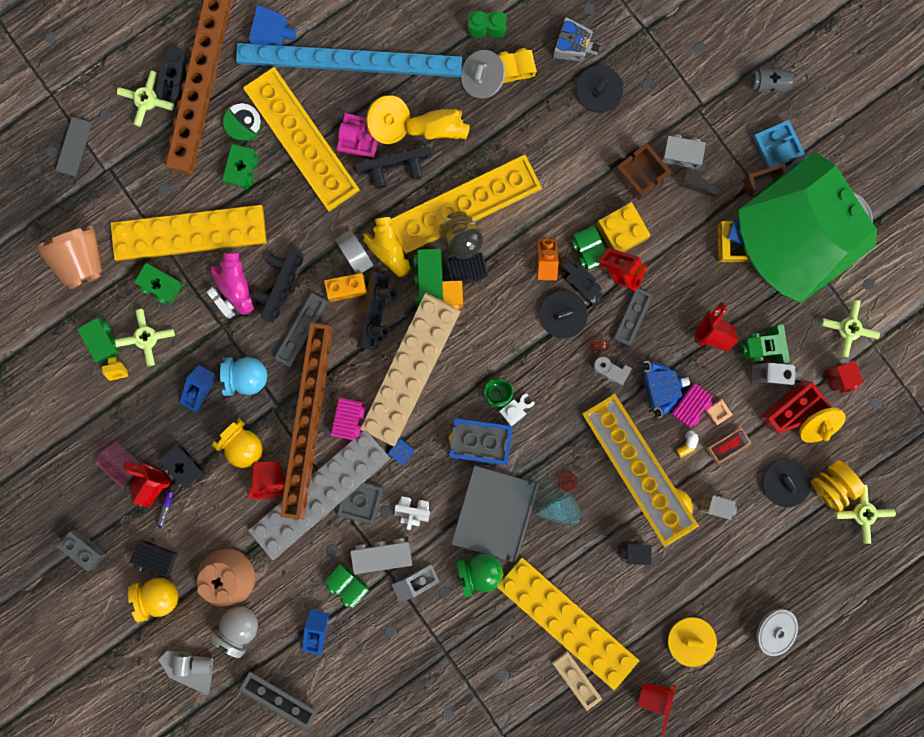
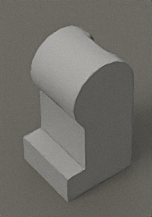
(611, 372)

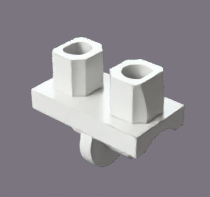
(404, 510)

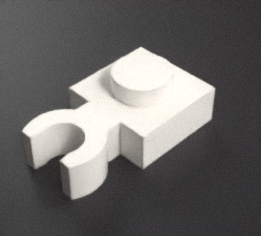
(224, 305)
(514, 411)

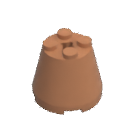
(73, 257)
(232, 570)

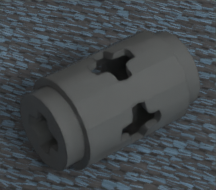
(771, 80)

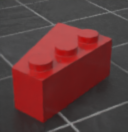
(795, 407)

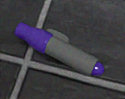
(165, 509)

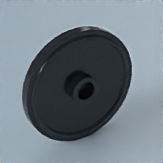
(599, 89)
(563, 314)
(786, 483)

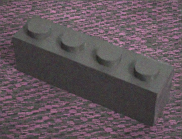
(277, 701)

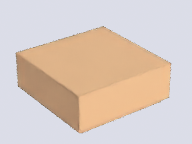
(719, 412)

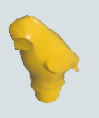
(439, 124)
(387, 247)

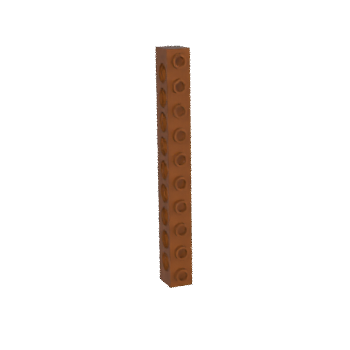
(186, 163)
(307, 422)

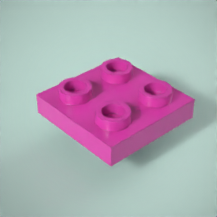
(355, 137)

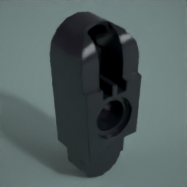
(174, 62)
(581, 282)

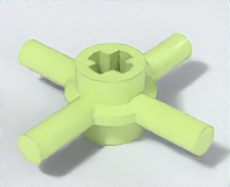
(142, 93)
(854, 324)
(138, 335)
(865, 521)

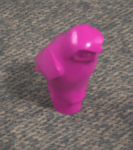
(233, 283)

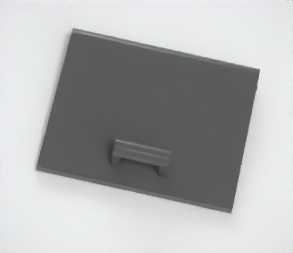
(495, 514)

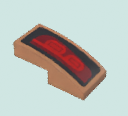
(729, 445)

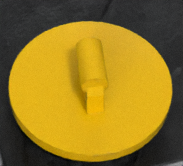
(387, 119)
(822, 425)
(692, 641)

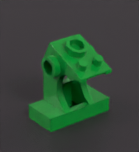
(755, 346)

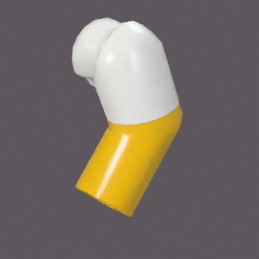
(690, 446)

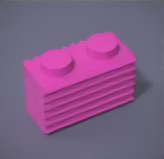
(691, 405)
(347, 419)

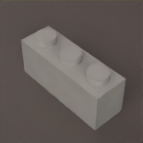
(381, 556)

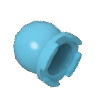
(244, 376)

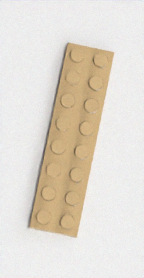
(410, 369)

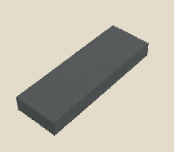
(73, 147)
(632, 317)

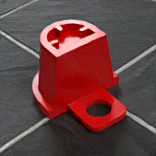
(715, 331)
(266, 481)
(147, 483)
(657, 699)

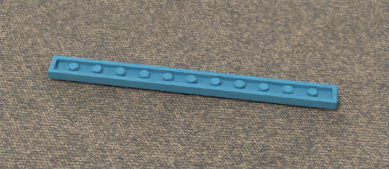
(349, 60)

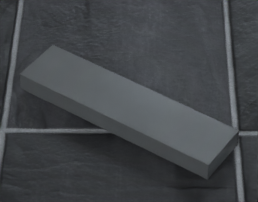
(299, 331)

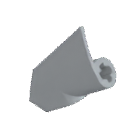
(188, 669)

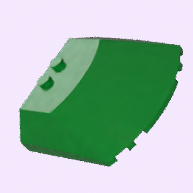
(805, 228)

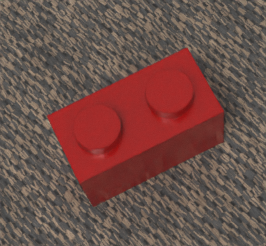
(844, 377)

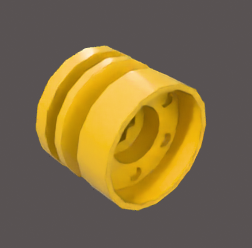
(838, 486)

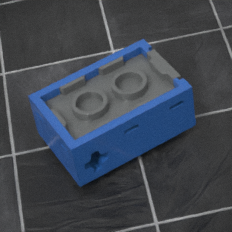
(480, 441)

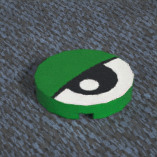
(242, 122)

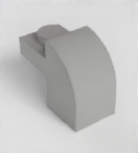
(354, 252)

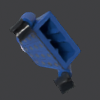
(662, 387)

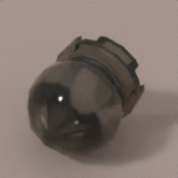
(461, 235)

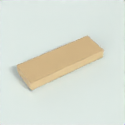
(576, 680)

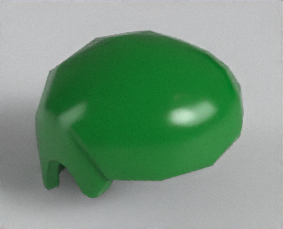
(498, 392)

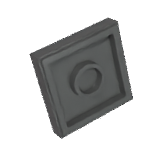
(362, 504)

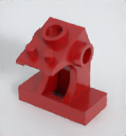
(629, 274)

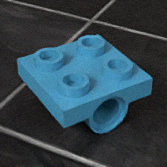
(778, 144)

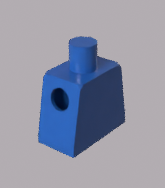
(270, 28)

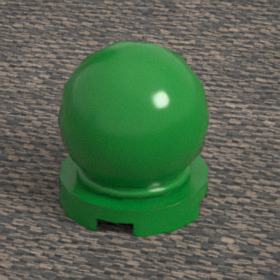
(480, 573)

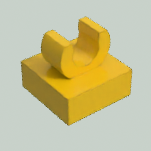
(114, 370)

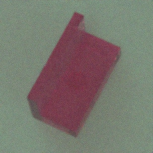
(112, 463)

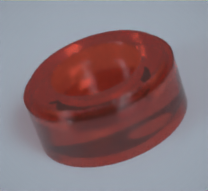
(600, 346)
(567, 481)

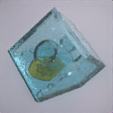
(562, 510)

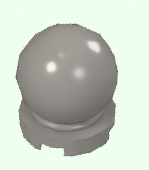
(236, 629)

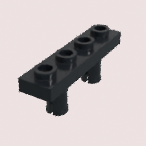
(385, 161)
(280, 291)
(373, 311)

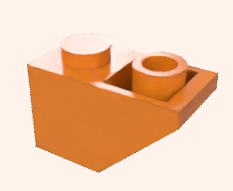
(547, 259)

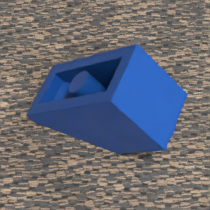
(197, 388)
(315, 632)

